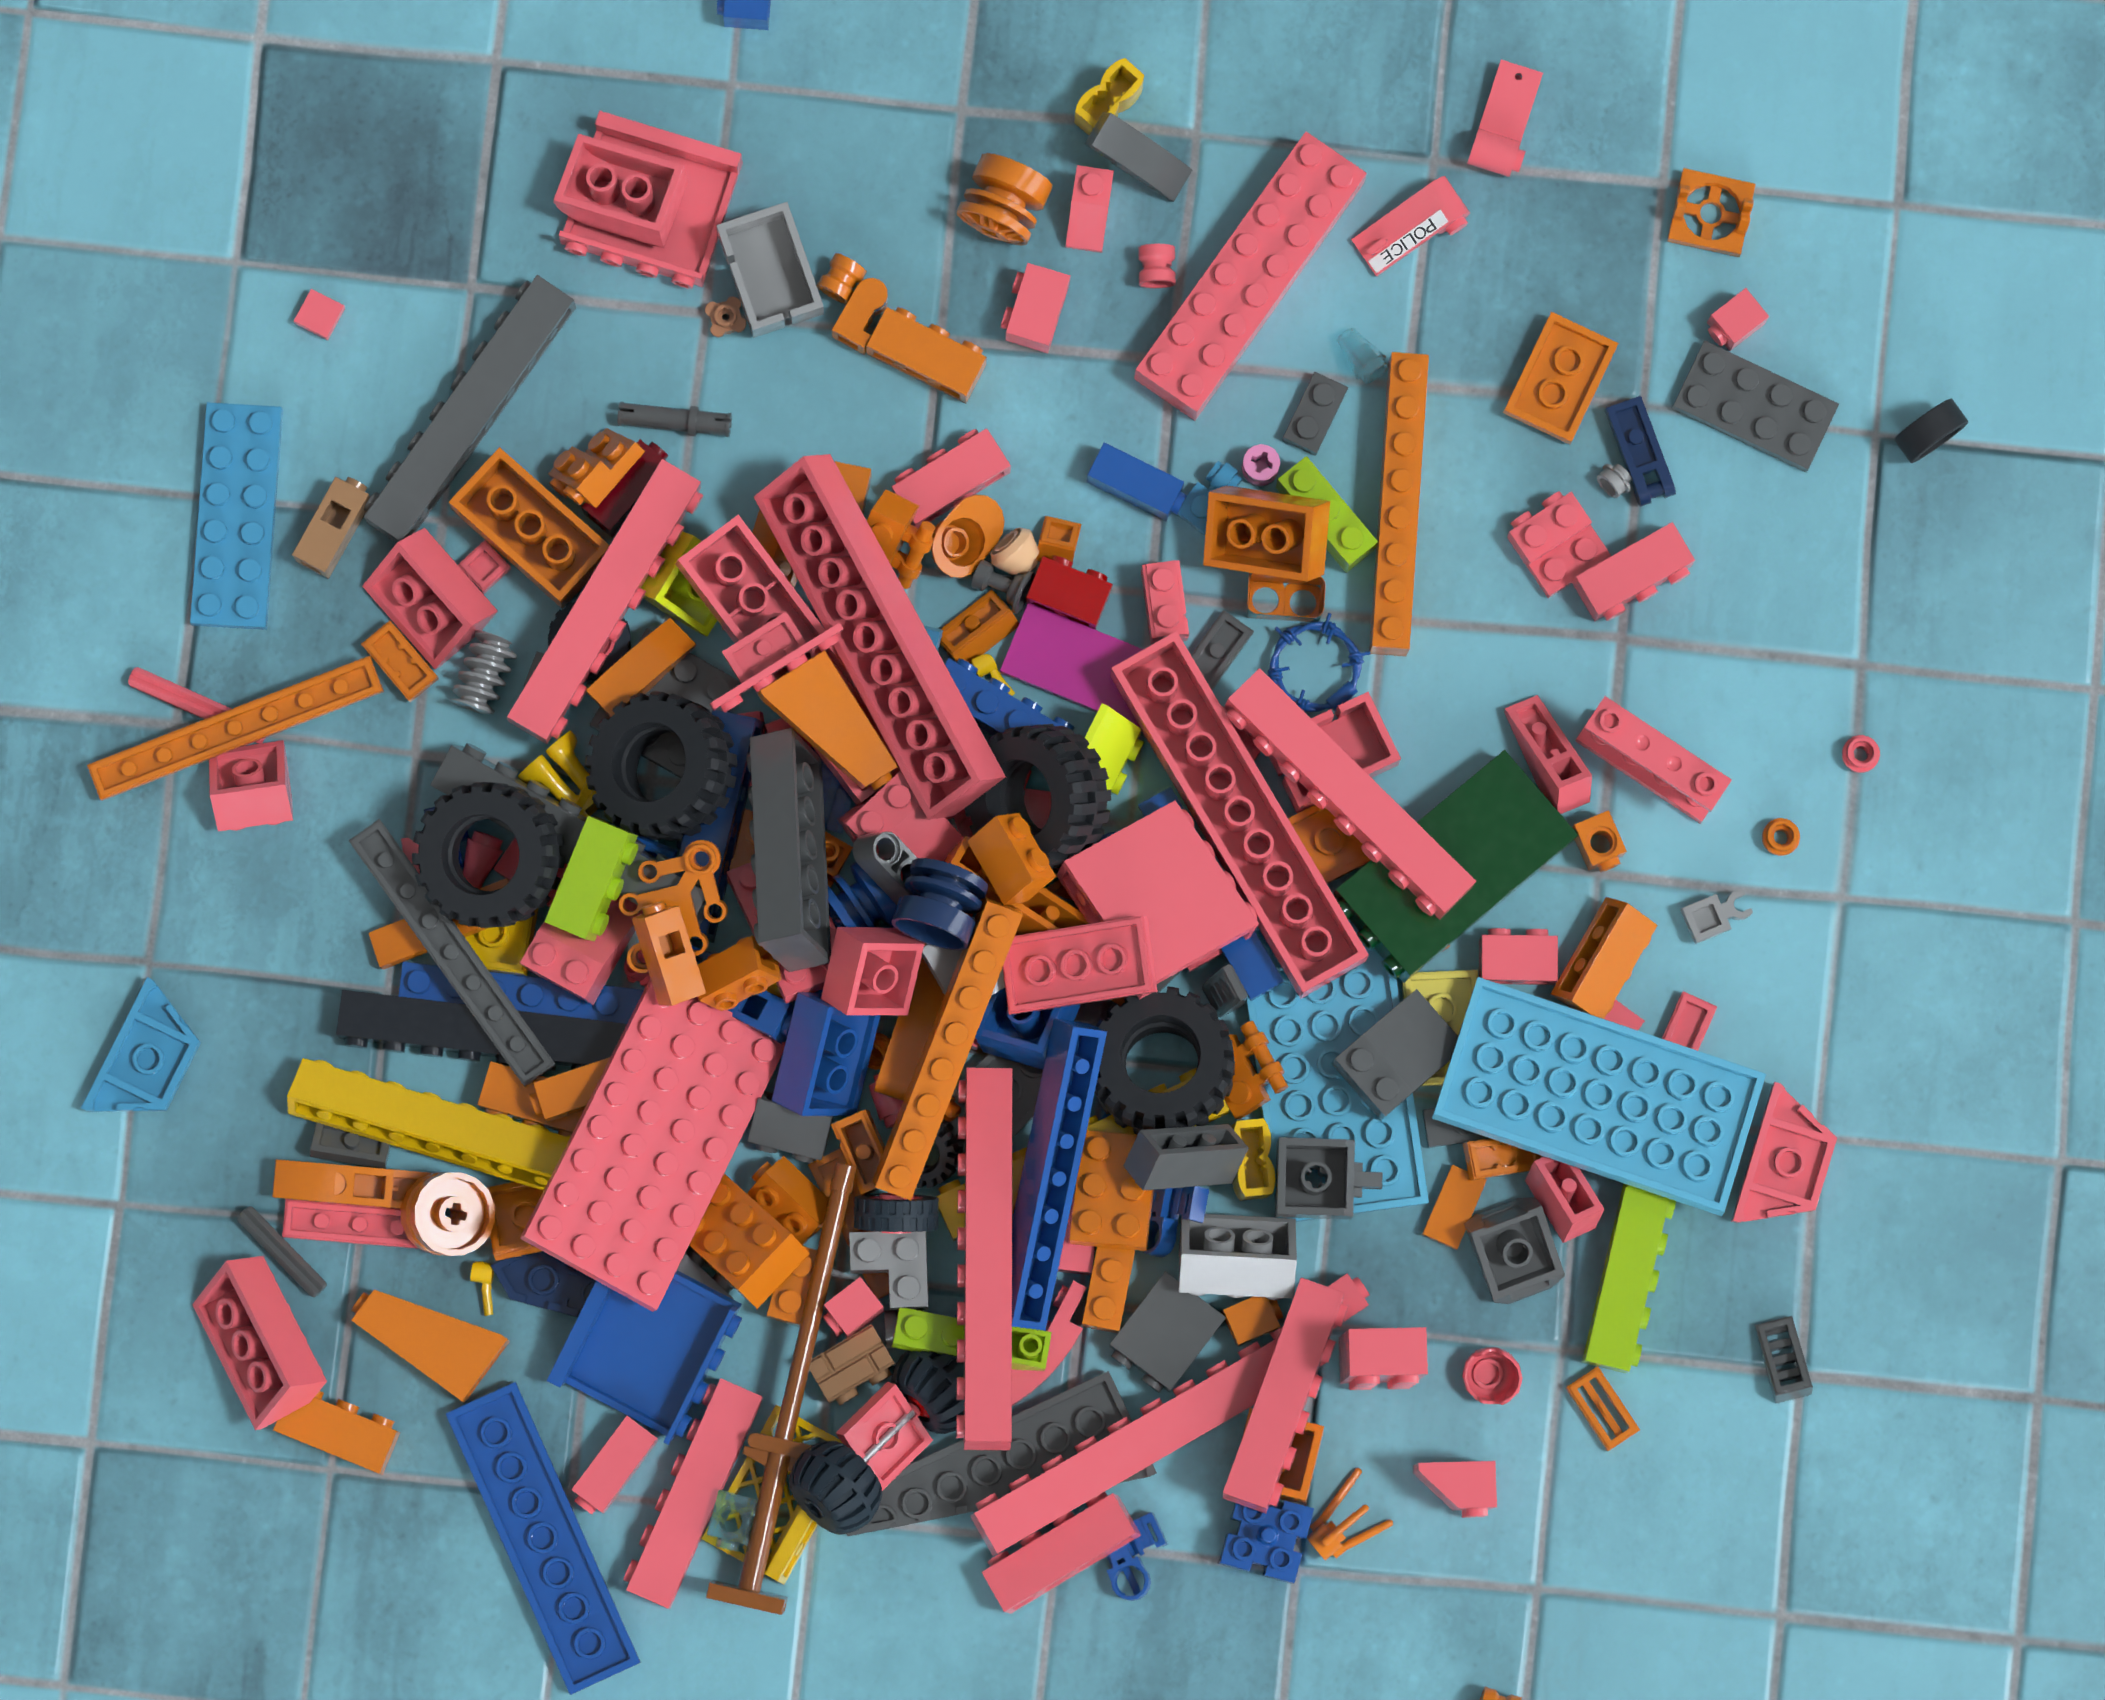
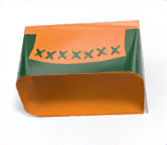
(1283, 610)

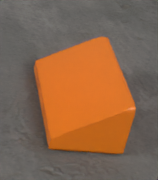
(978, 628)

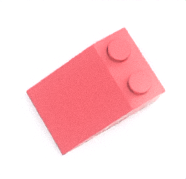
(898, 811)
(578, 963)

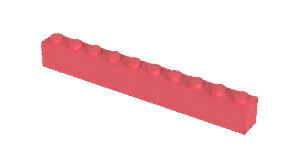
(988, 1260)
(1125, 1450)

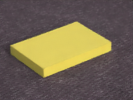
(1448, 995)

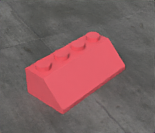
(258, 1341)

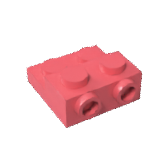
(1557, 542)

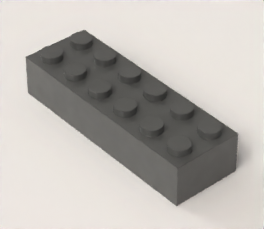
(789, 850)

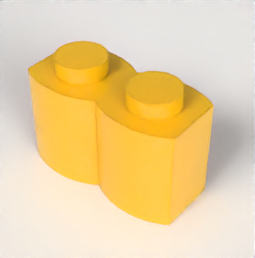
(1116, 93)
(1256, 1173)

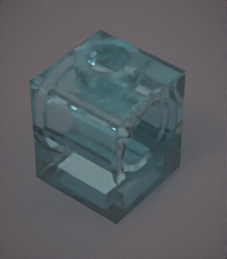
(725, 1505)

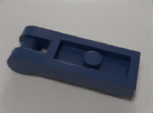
(1640, 449)

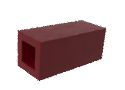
(619, 502)

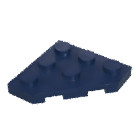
(544, 1282)

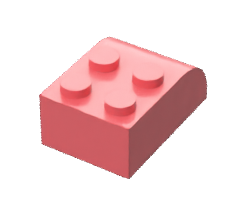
(621, 190)

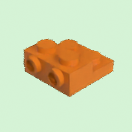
(595, 472)

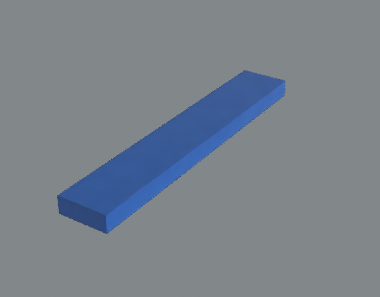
(1246, 956)

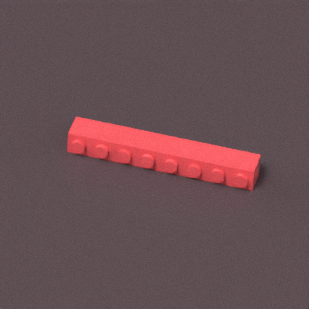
(604, 602)
(1348, 794)

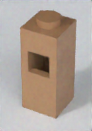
(332, 526)

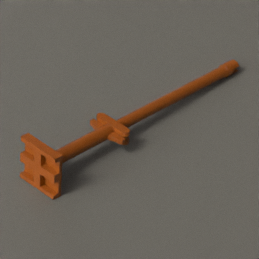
(780, 1451)

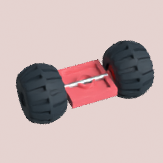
(845, 1480)

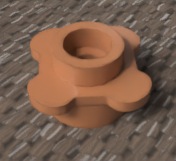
(720, 326)

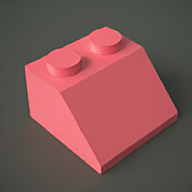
(251, 787)
(1461, 1485)

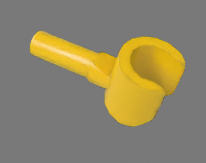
(986, 664)
(483, 1273)

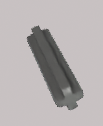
(281, 1251)

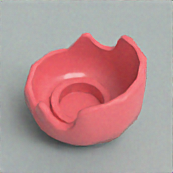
(1492, 1376)

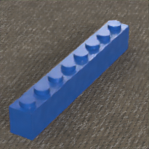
(1052, 1167)

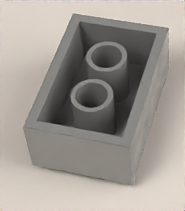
(1238, 1256)

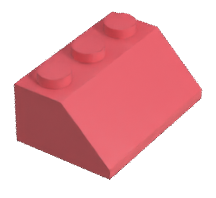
(429, 597)

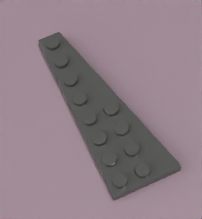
(958, 1478)

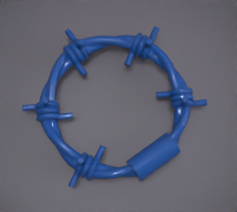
(1328, 628)

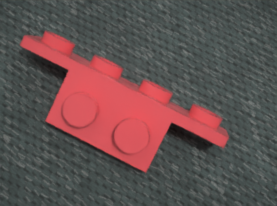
(766, 652)

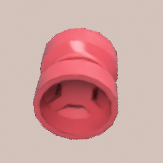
(1156, 261)

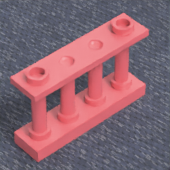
(1653, 760)

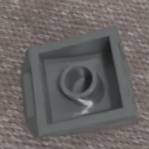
(1515, 1250)

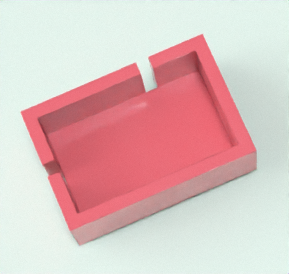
(1359, 734)

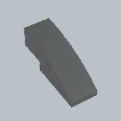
(1138, 156)

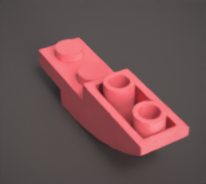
(1062, 1340)

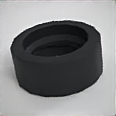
(1931, 430)

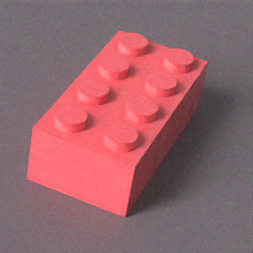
(1383, 1356)

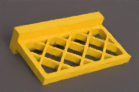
(799, 1527)

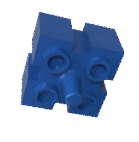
(1267, 1540)

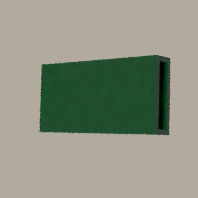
(1495, 830)

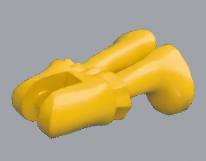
(563, 754)

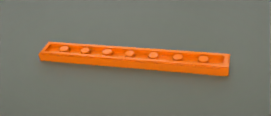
(235, 728)

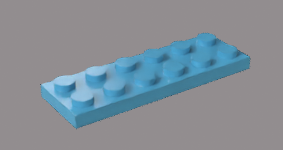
(236, 516)

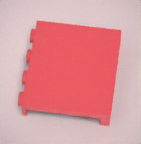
(693, 235)
(1172, 878)

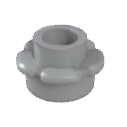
(1614, 480)

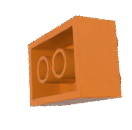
(1266, 533)
(746, 1243)

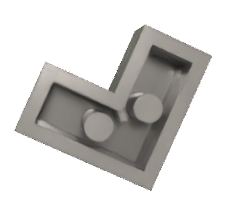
(898, 1255)

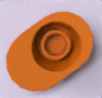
(967, 535)

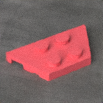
(1786, 1161)

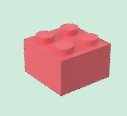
(872, 971)

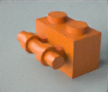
(892, 525)

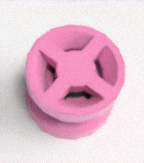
(1258, 472)

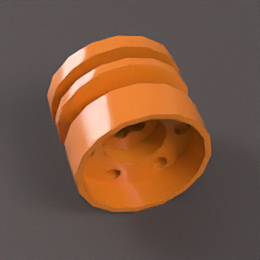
(1006, 194)

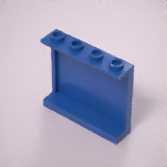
(647, 1359)

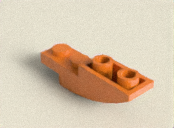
(342, 1183)

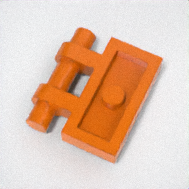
(1248, 1086)

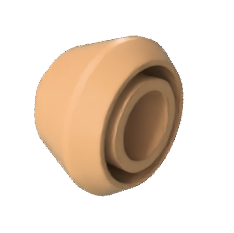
(1016, 552)

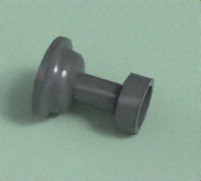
(1015, 589)

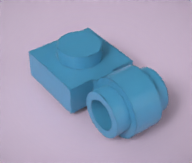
(1196, 503)

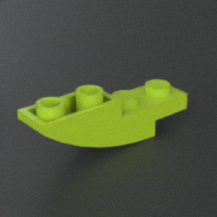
(939, 1334)

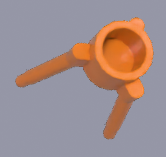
(1328, 1537)

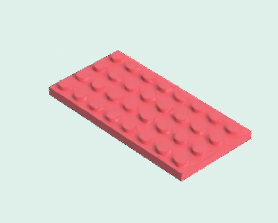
(653, 1145)

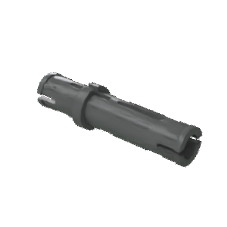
(675, 419)

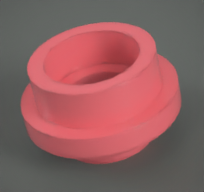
(1871, 749)

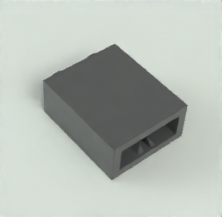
(1165, 1334)

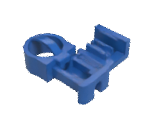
(1168, 1205)
(1131, 1549)

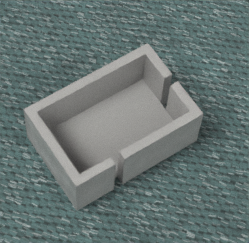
(770, 269)

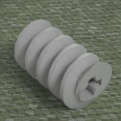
(483, 673)

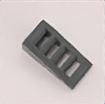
(1225, 991)
(1790, 1391)

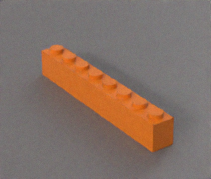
(1399, 504)
(946, 1049)

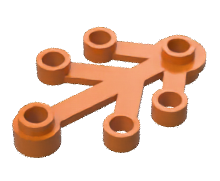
(680, 894)

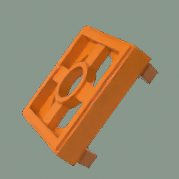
(1740, 190)

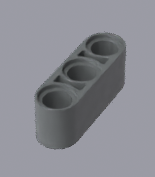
(888, 864)

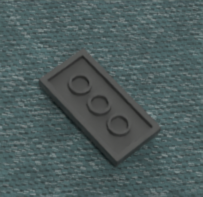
(1755, 406)

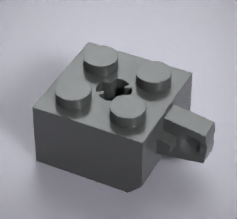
(1335, 1163)

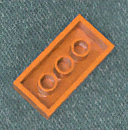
(530, 527)

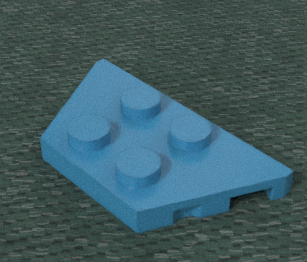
(145, 1058)

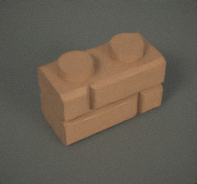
(851, 1365)

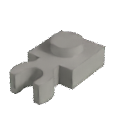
(1710, 917)

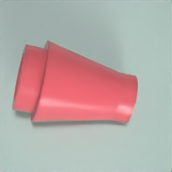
(480, 857)

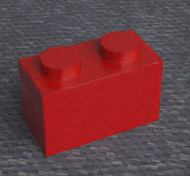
(1070, 591)

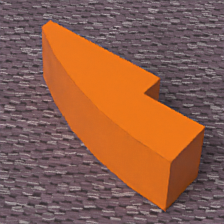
(641, 666)

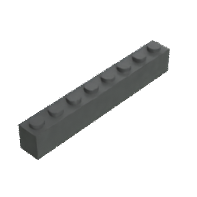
(470, 410)
(467, 766)

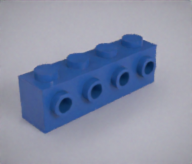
(992, 705)

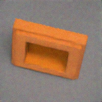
(1058, 538)

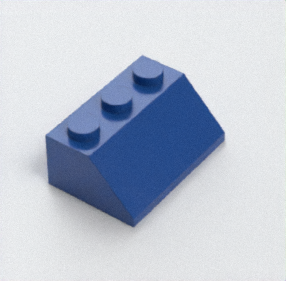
(824, 1059)

